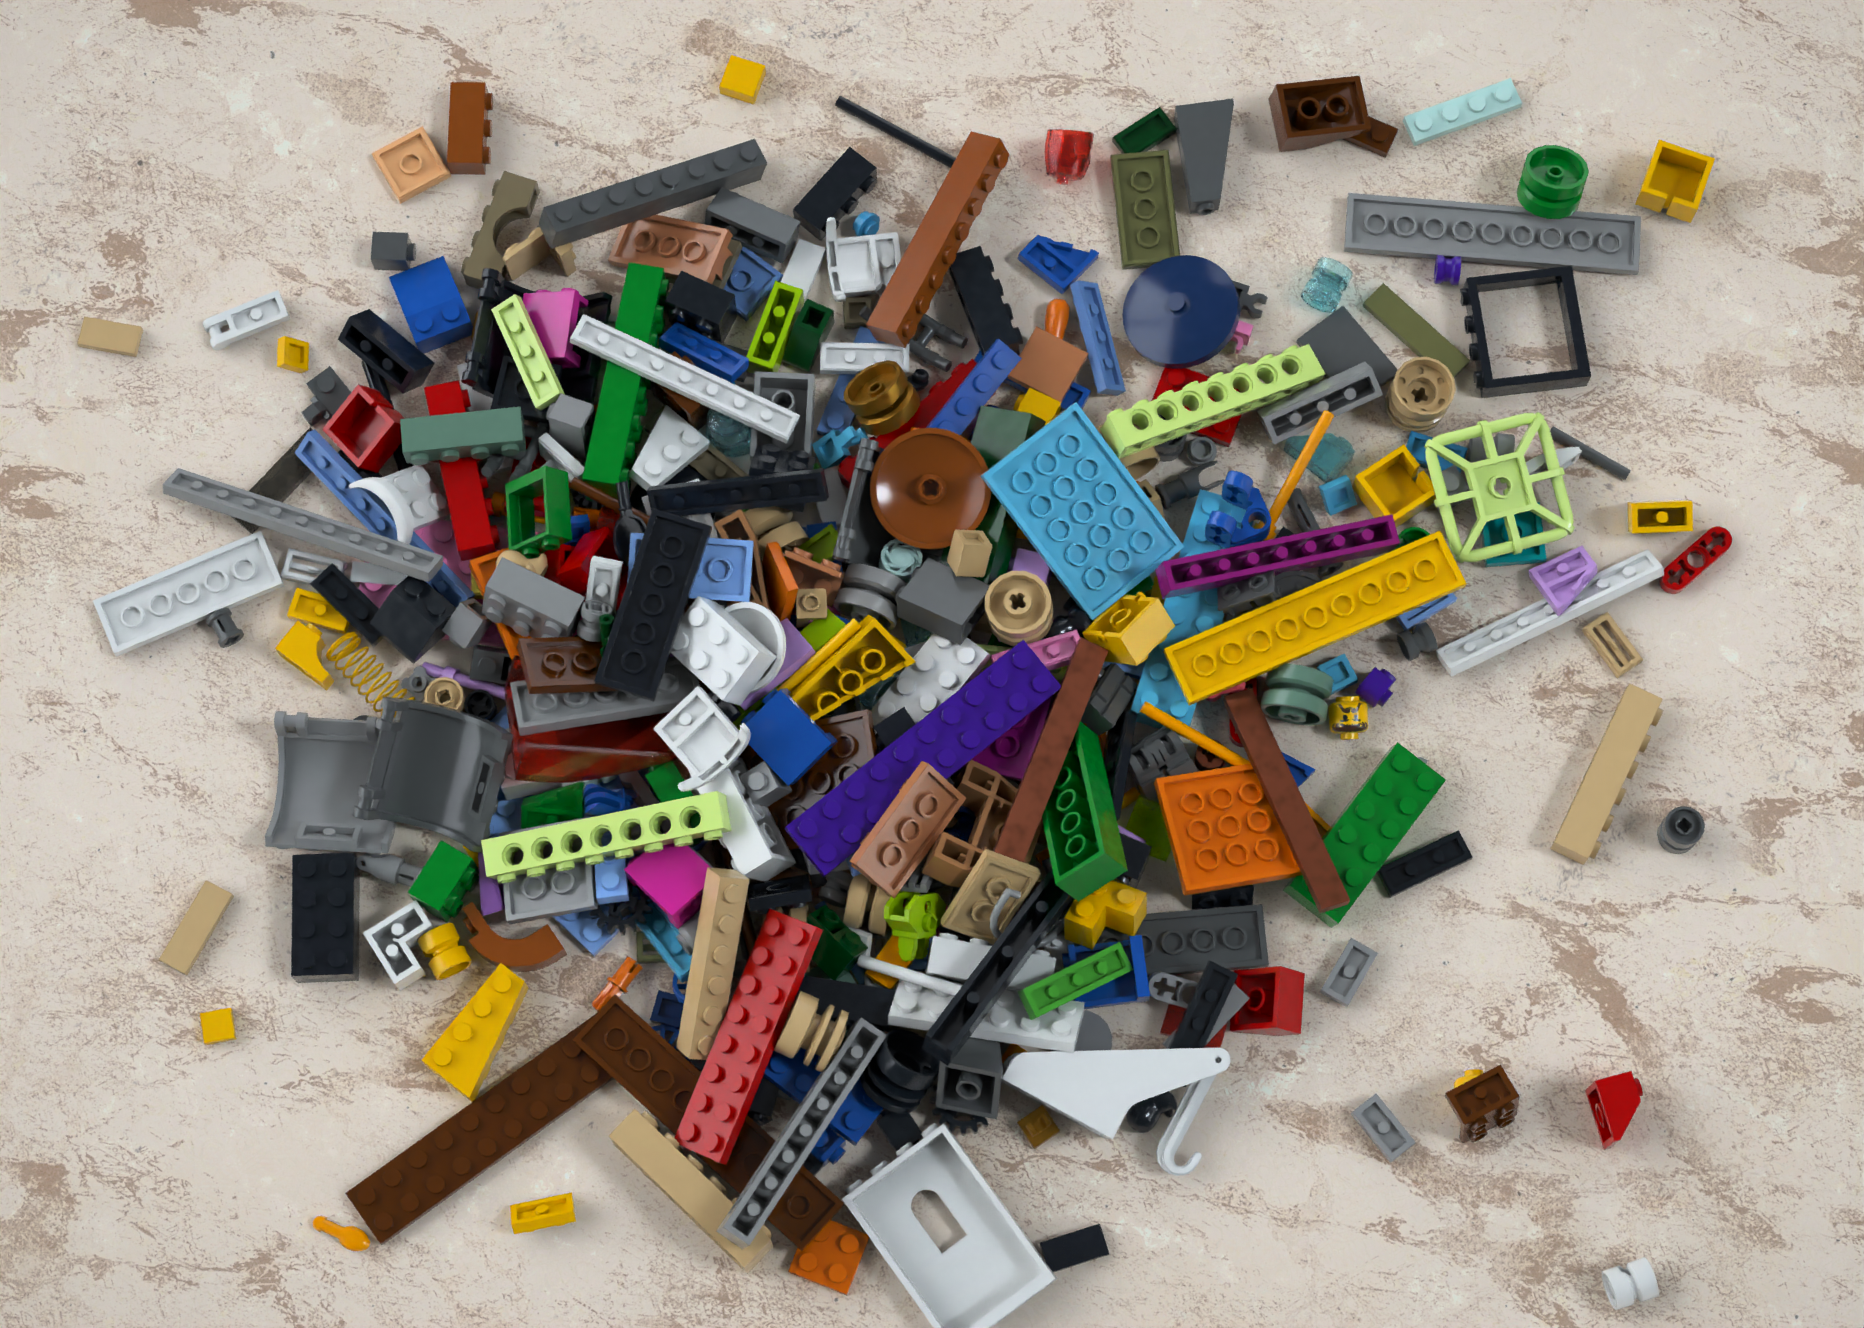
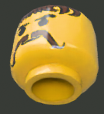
(1348, 717)

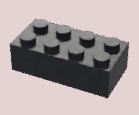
(325, 918)

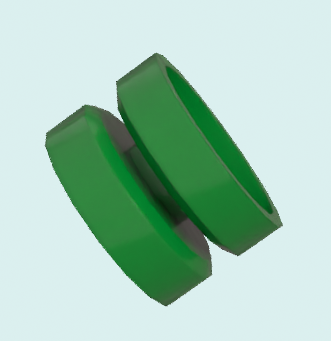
(1552, 182)

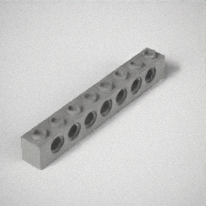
(801, 1134)

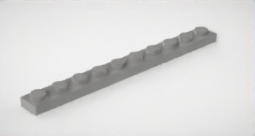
(303, 525)

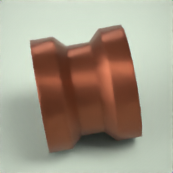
(1207, 761)

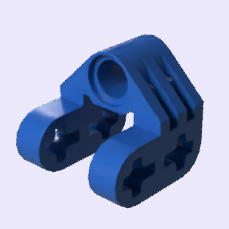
(1222, 527)

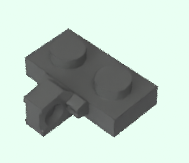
(329, 396)

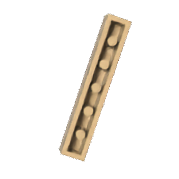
(1606, 774)
(712, 961)

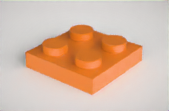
(831, 1257)

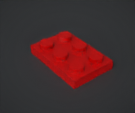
(1178, 378)

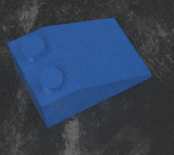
(432, 305)

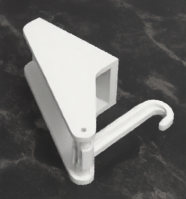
(1104, 1084)

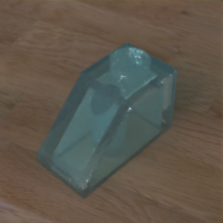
(1328, 459)

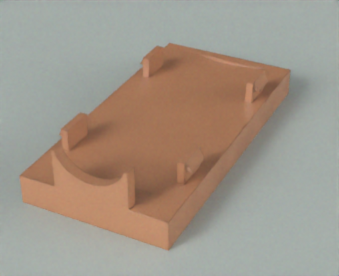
(674, 246)
(907, 829)

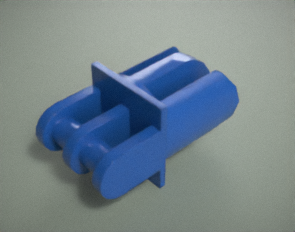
(604, 801)

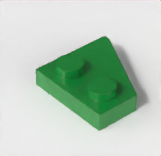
(553, 806)

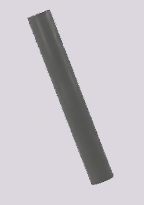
(1590, 454)

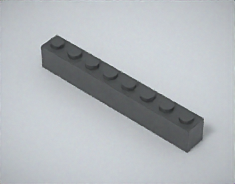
(652, 193)

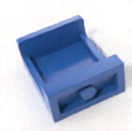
(786, 736)
(1126, 989)

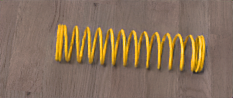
(349, 649)

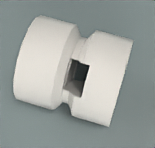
(1630, 1283)

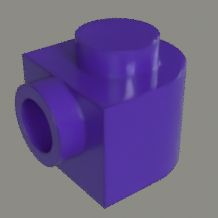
(1376, 687)

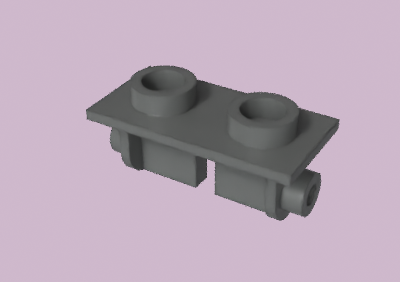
(1237, 596)

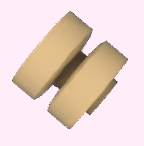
(773, 525)

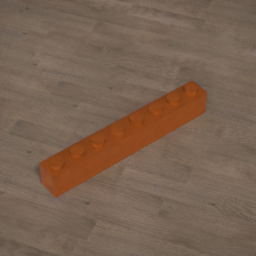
(938, 239)

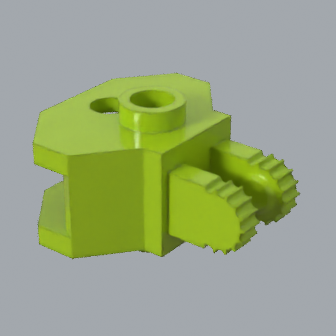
(914, 922)

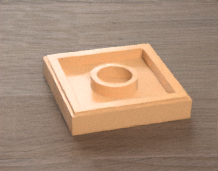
(411, 165)

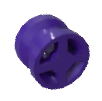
(1447, 270)

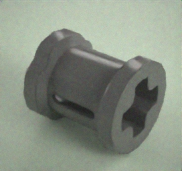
(224, 627)

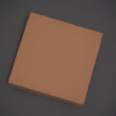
(1048, 365)

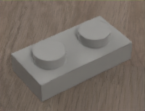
(1348, 972)
(1383, 1128)

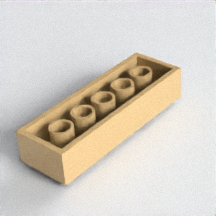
(684, 1184)

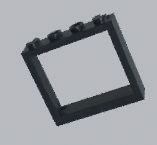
(1478, 349)

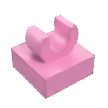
(1242, 335)

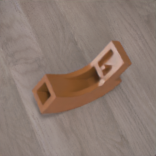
(518, 955)

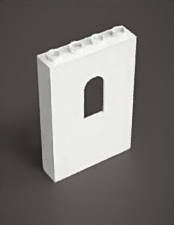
(980, 1274)

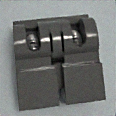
(1158, 757)

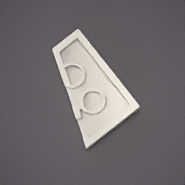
(667, 450)

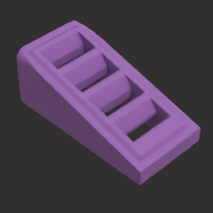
(490, 891)

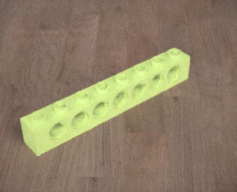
(1126, 439)
(500, 851)

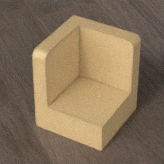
(969, 553)

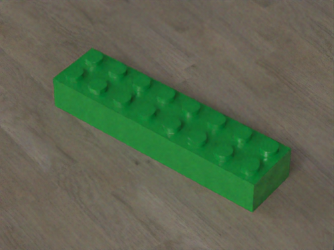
(623, 391)

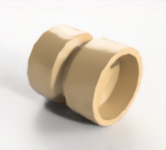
(446, 693)

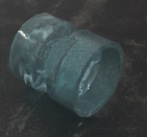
(1325, 287)

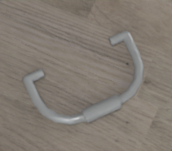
(1017, 894)

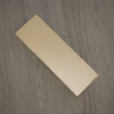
(196, 927)

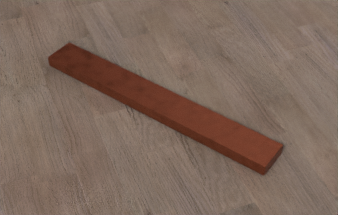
(1050, 750)
(1286, 801)

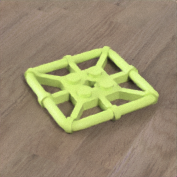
(1489, 503)

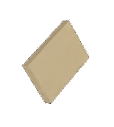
(981, 890)

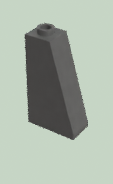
(1203, 147)

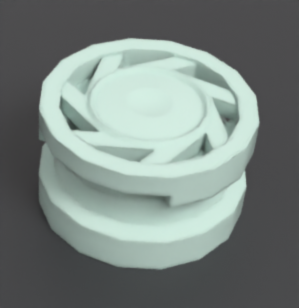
(900, 559)

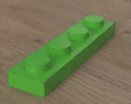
(1075, 980)

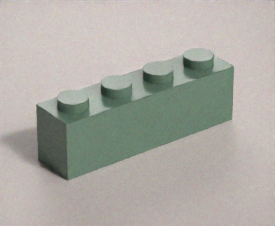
(463, 435)

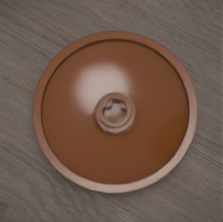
(929, 487)

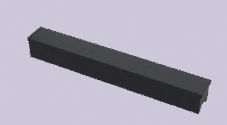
(996, 970)

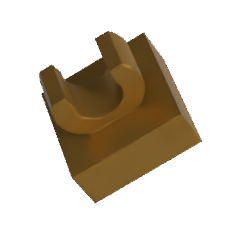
(1038, 1127)

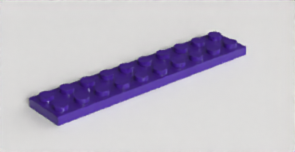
(943, 738)

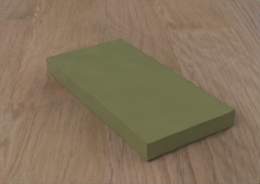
(1144, 208)

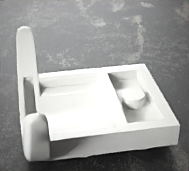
(859, 262)
(410, 498)
(702, 738)

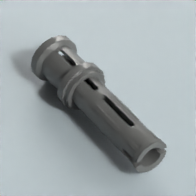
(1298, 502)

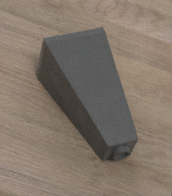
(972, 1079)

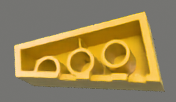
(856, 666)
(473, 1038)

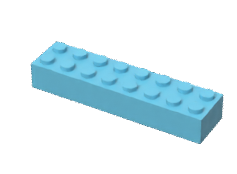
(1191, 616)

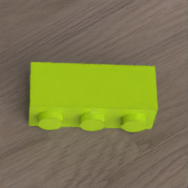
(775, 328)

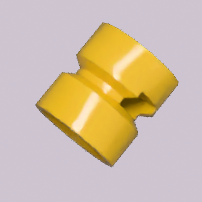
(443, 948)

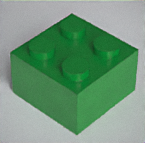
(445, 882)

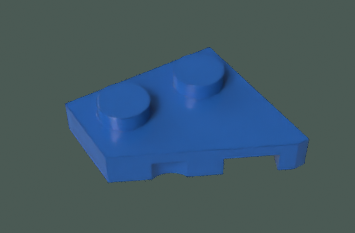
(1056, 261)

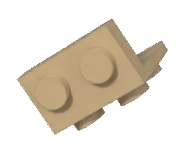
(533, 250)

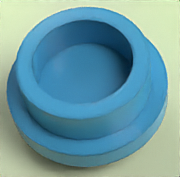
(866, 224)

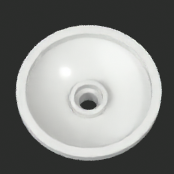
(767, 629)

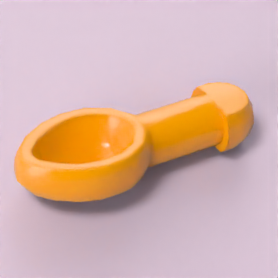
(349, 1236)

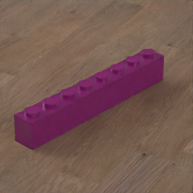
(1279, 554)

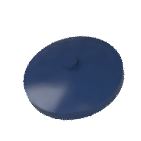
(1181, 311)

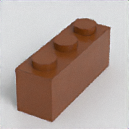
(469, 128)

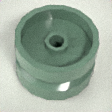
(1297, 694)

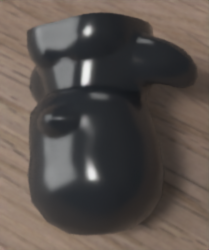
(1073, 620)
(1146, 1113)

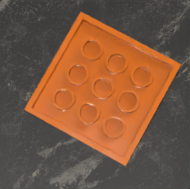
(1223, 830)

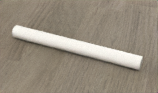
(908, 975)

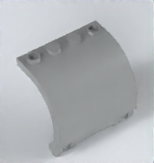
(319, 786)

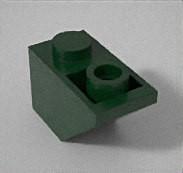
(807, 334)
(838, 945)

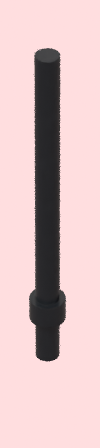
(895, 131)

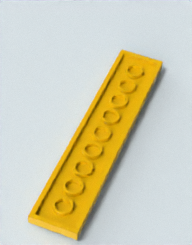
(1314, 617)

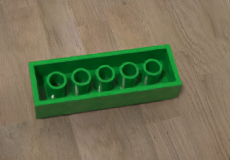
(1082, 821)
(1372, 826)

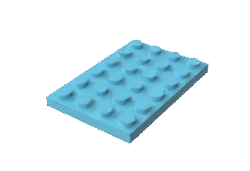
(1082, 511)

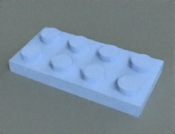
(723, 572)

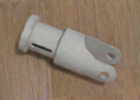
(389, 868)

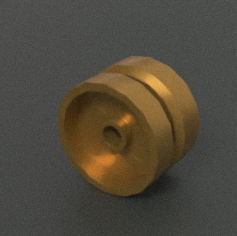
(882, 398)

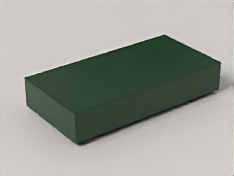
(1145, 133)

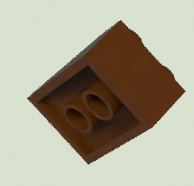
(1318, 112)

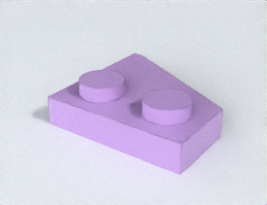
(1564, 577)

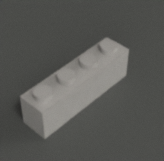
(1305, 407)

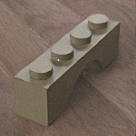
(512, 200)

